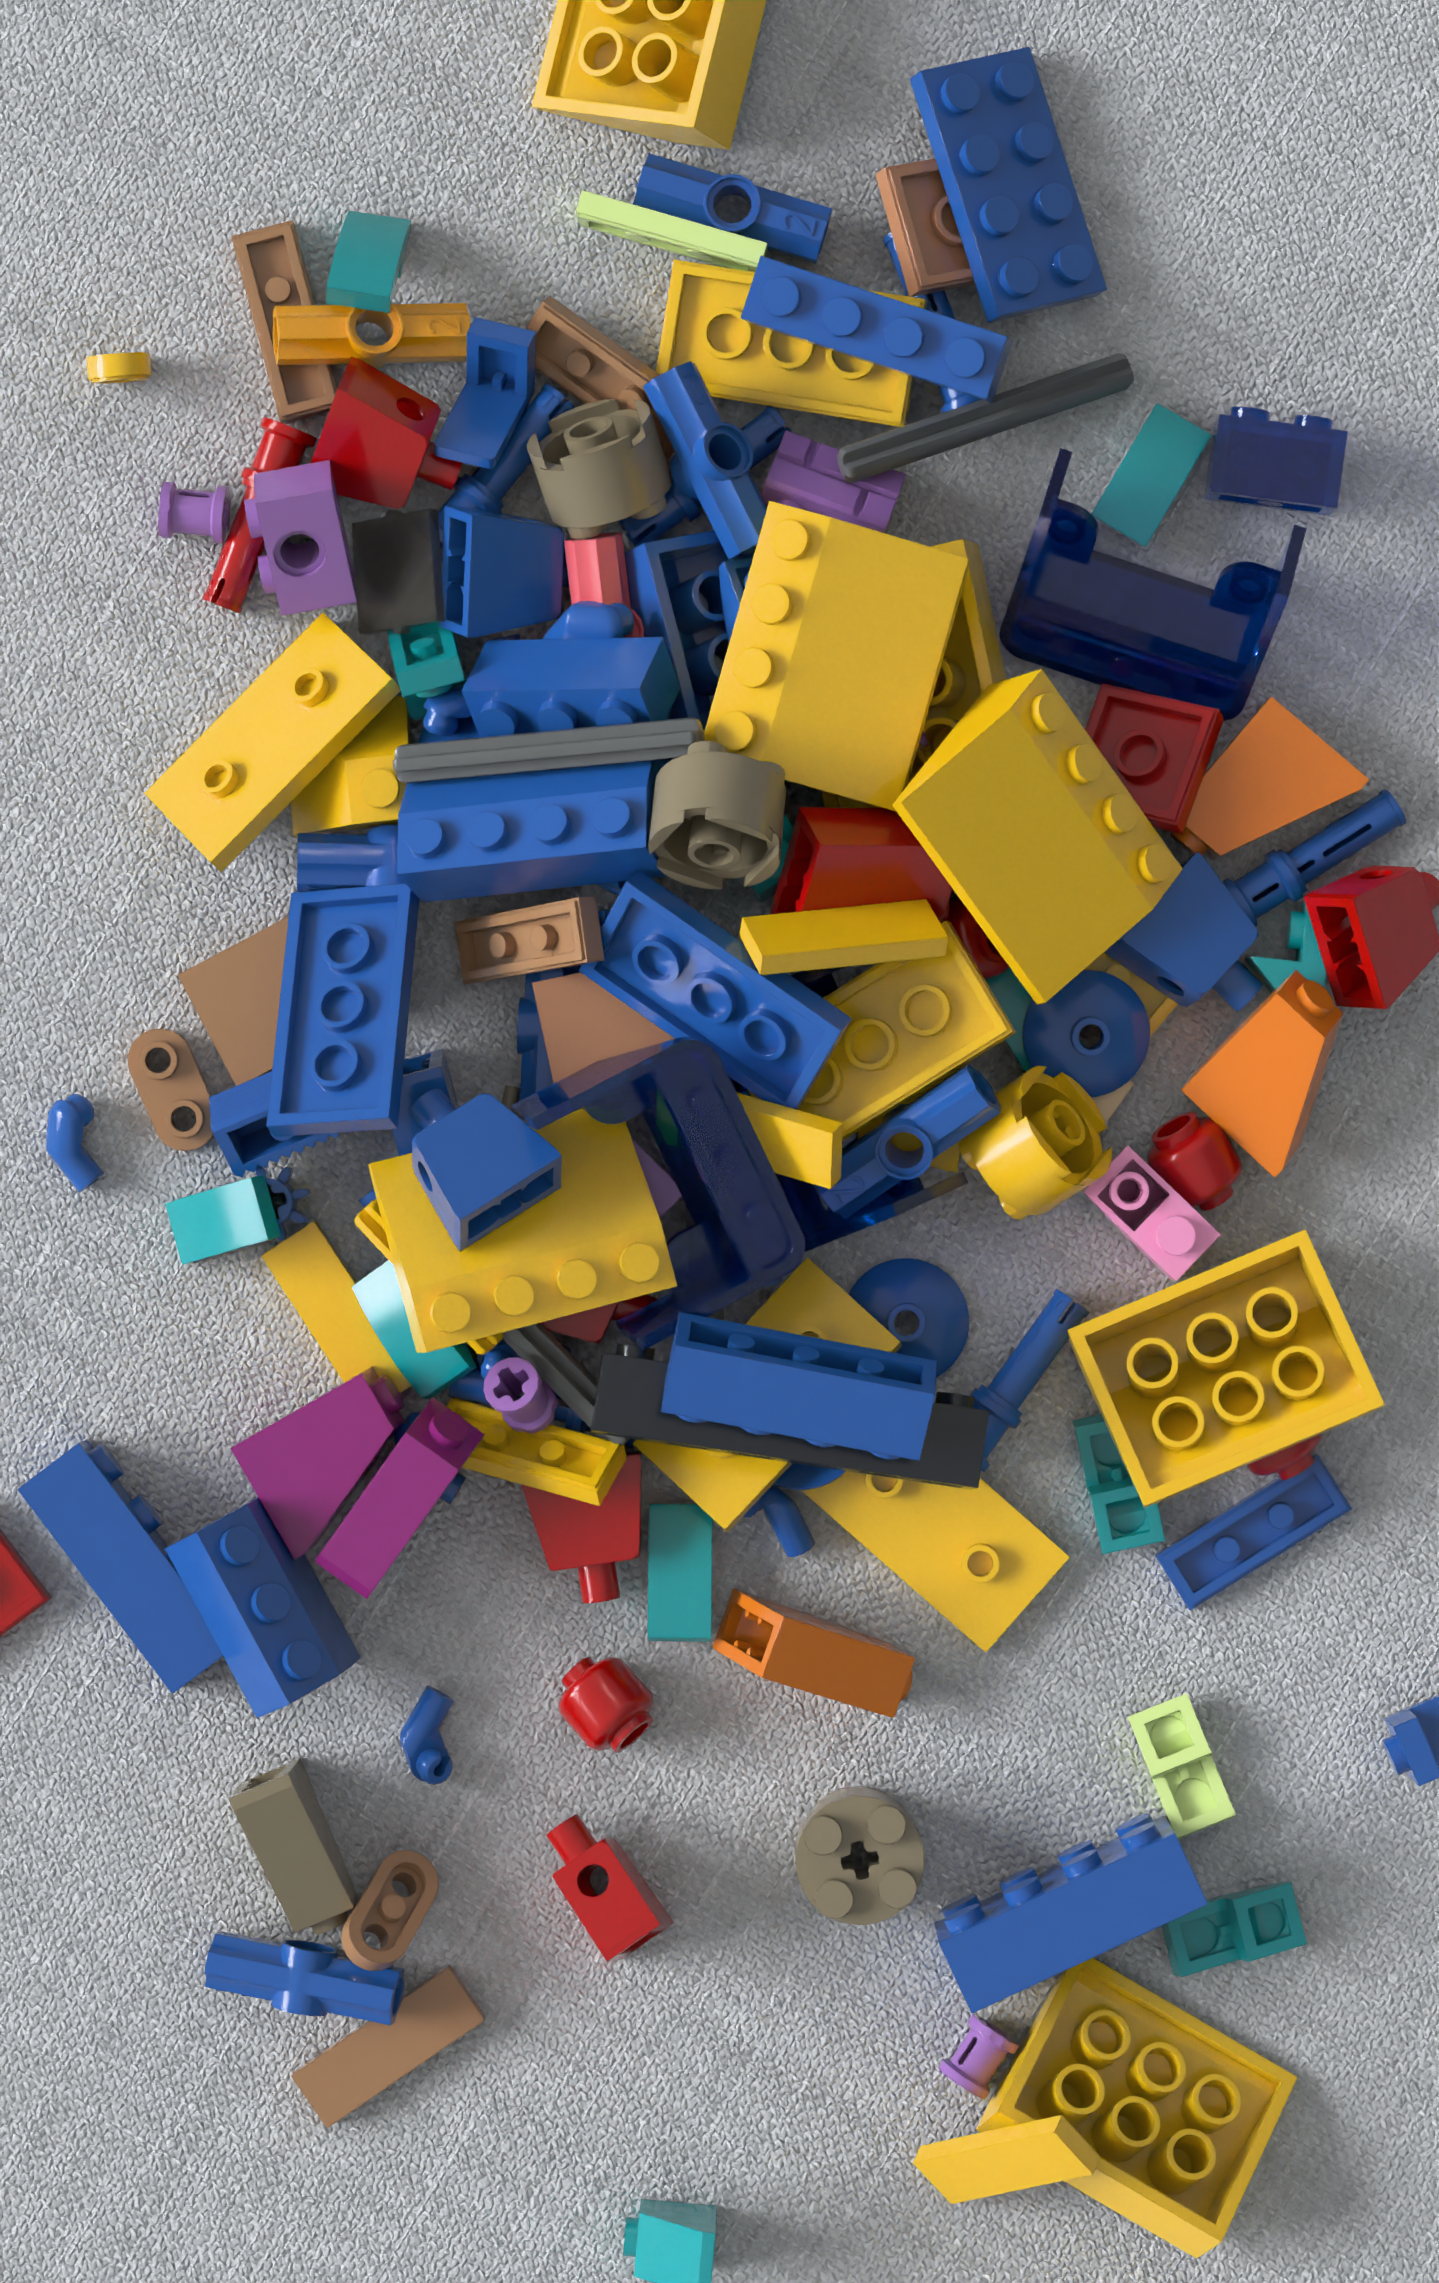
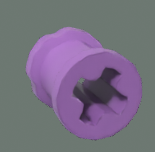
(194, 512)
(504, 1385)
(978, 2056)

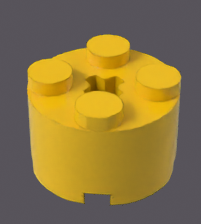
(1039, 1144)

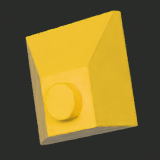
(360, 782)

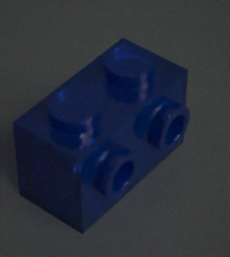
(1276, 462)

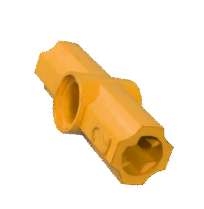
(329, 334)

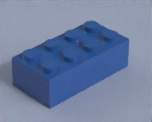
(1068, 1912)

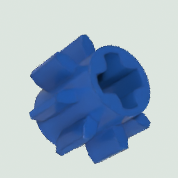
(289, 1210)

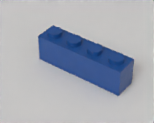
(876, 329)
(799, 1387)
(123, 1559)

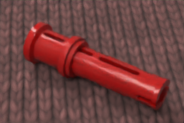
(279, 448)

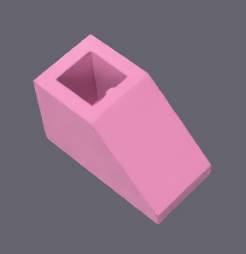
(1156, 1223)

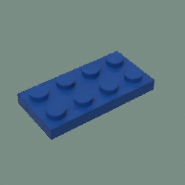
(1008, 184)
(705, 987)
(343, 1010)

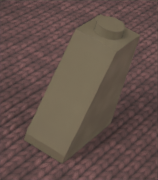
(295, 1847)

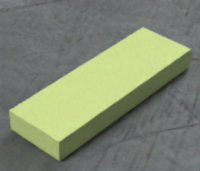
(669, 232)

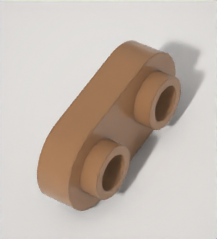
(172, 1089)
(386, 1913)

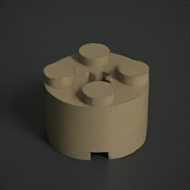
(601, 467)
(717, 817)
(890, 1876)

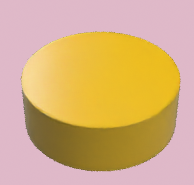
(119, 367)

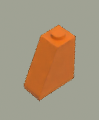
(1265, 781)
(1270, 1071)
(813, 1654)

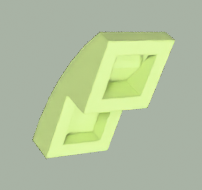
(1181, 1766)

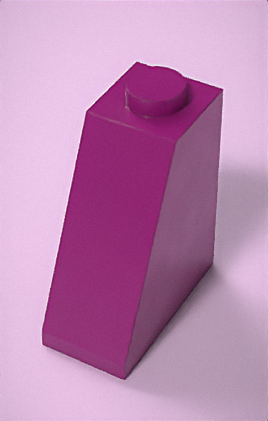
(320, 1455)
(399, 1497)

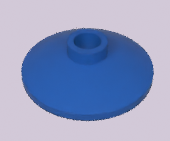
(1094, 998)
(929, 1294)

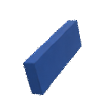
(1252, 1533)

